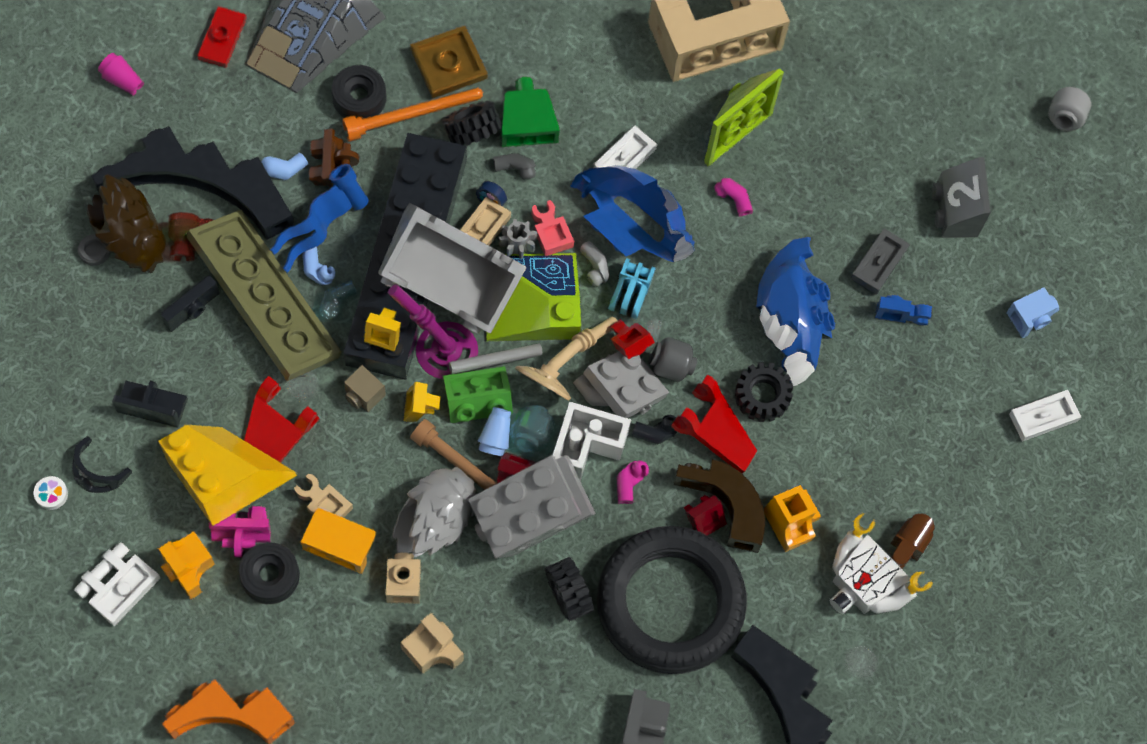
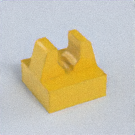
(383, 329)
(419, 402)

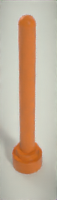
(359, 126)

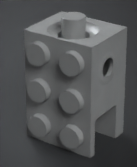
(531, 506)

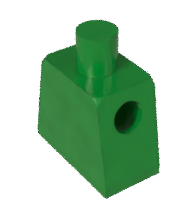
(528, 116)

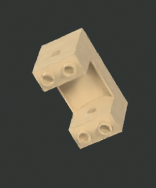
(718, 40)

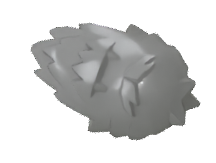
(434, 512)

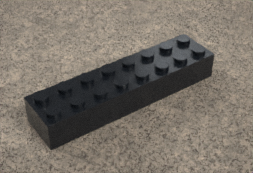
(429, 179)

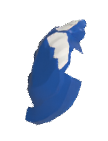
(619, 228)
(795, 309)

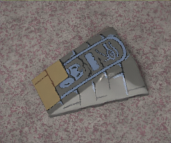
(308, 35)

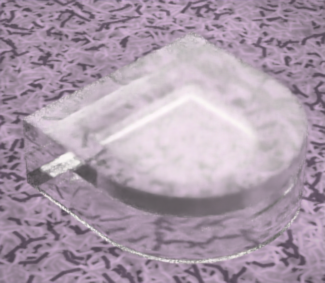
(654, 327)

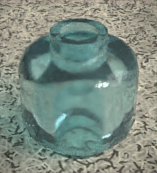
(532, 429)

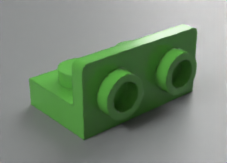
(476, 393)

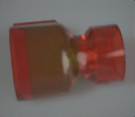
(178, 228)

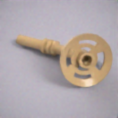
(580, 342)

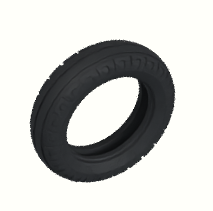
(657, 654)

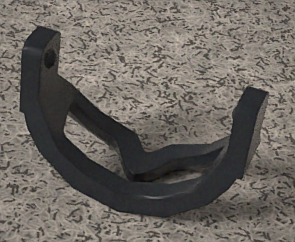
(84, 480)

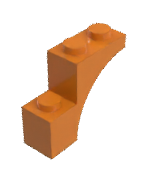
(212, 704)

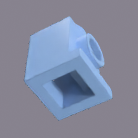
(1033, 311)

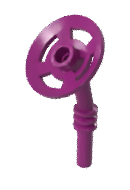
(442, 343)

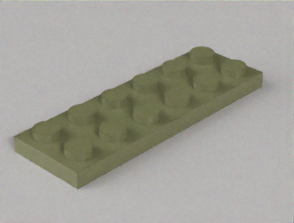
(264, 295)

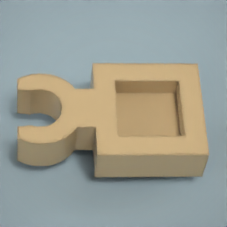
(326, 499)

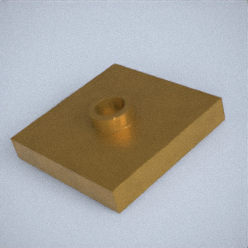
(449, 61)

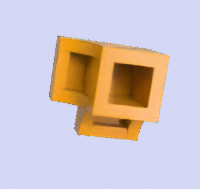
(792, 517)
(186, 562)

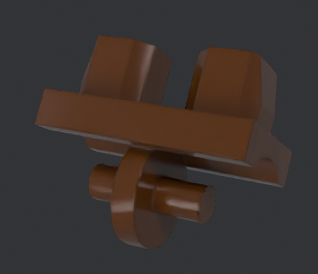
(334, 154)

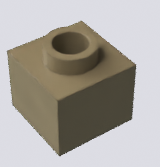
(364, 389)

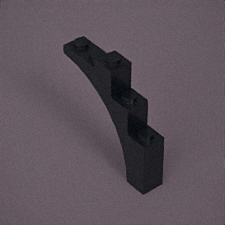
(204, 168)
(784, 680)

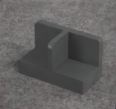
(646, 720)

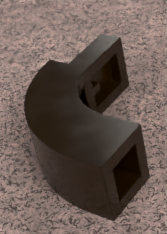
(738, 496)

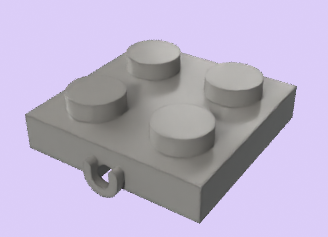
(626, 384)

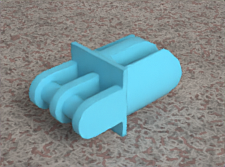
(633, 285)

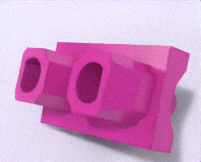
(242, 532)

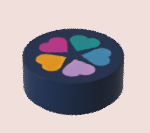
(491, 191)

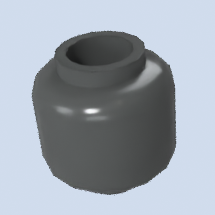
(672, 359)

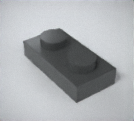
(880, 261)

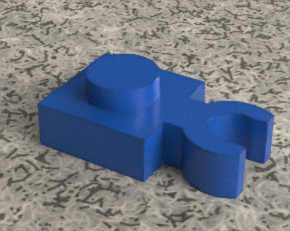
(900, 310)

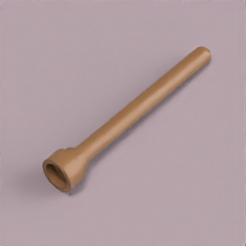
(427, 435)

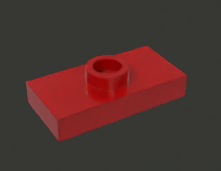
(222, 37)

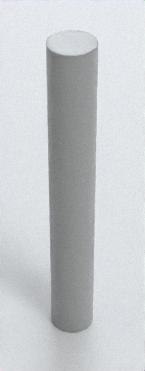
(495, 358)

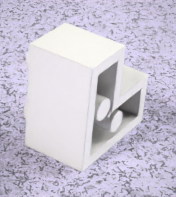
(590, 431)

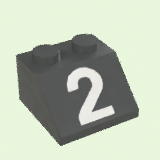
(962, 199)

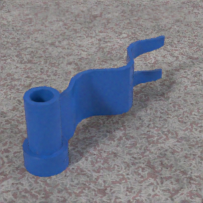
(323, 210)

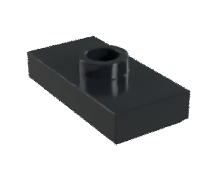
(190, 304)

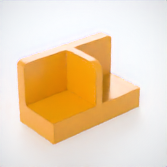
(338, 540)

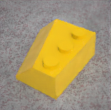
(221, 469)

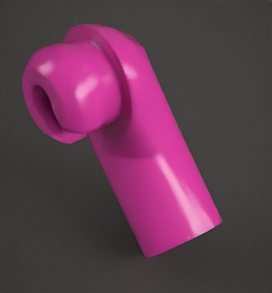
(737, 192)
(628, 478)

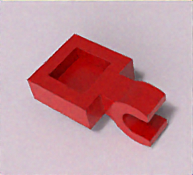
(631, 340)

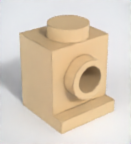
(407, 589)

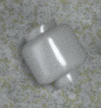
(1069, 108)

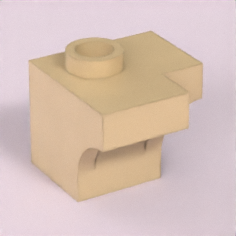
(431, 645)

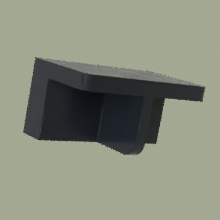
(150, 403)

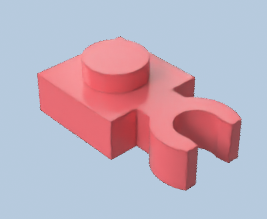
(551, 232)

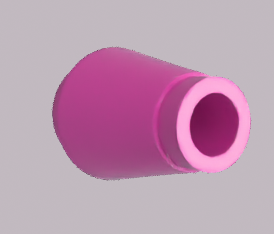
(119, 73)

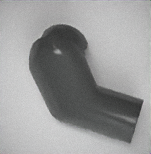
(515, 161)

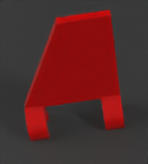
(719, 427)
(272, 431)

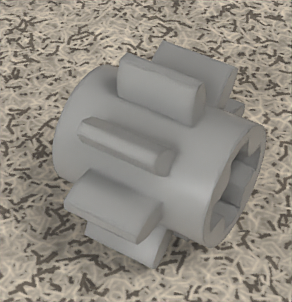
(518, 238)

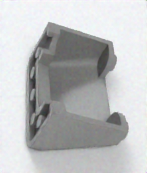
(450, 269)

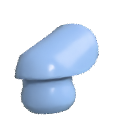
(284, 169)
(315, 270)

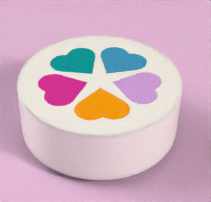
(50, 493)

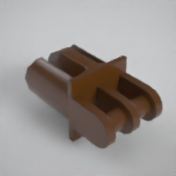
(912, 539)

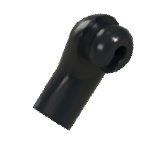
(658, 433)

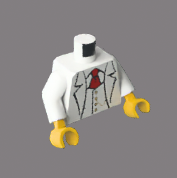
(870, 576)

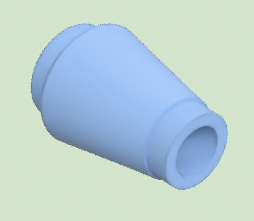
(495, 433)

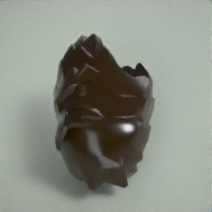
(127, 224)

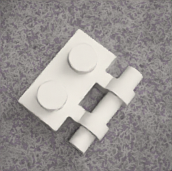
(123, 589)

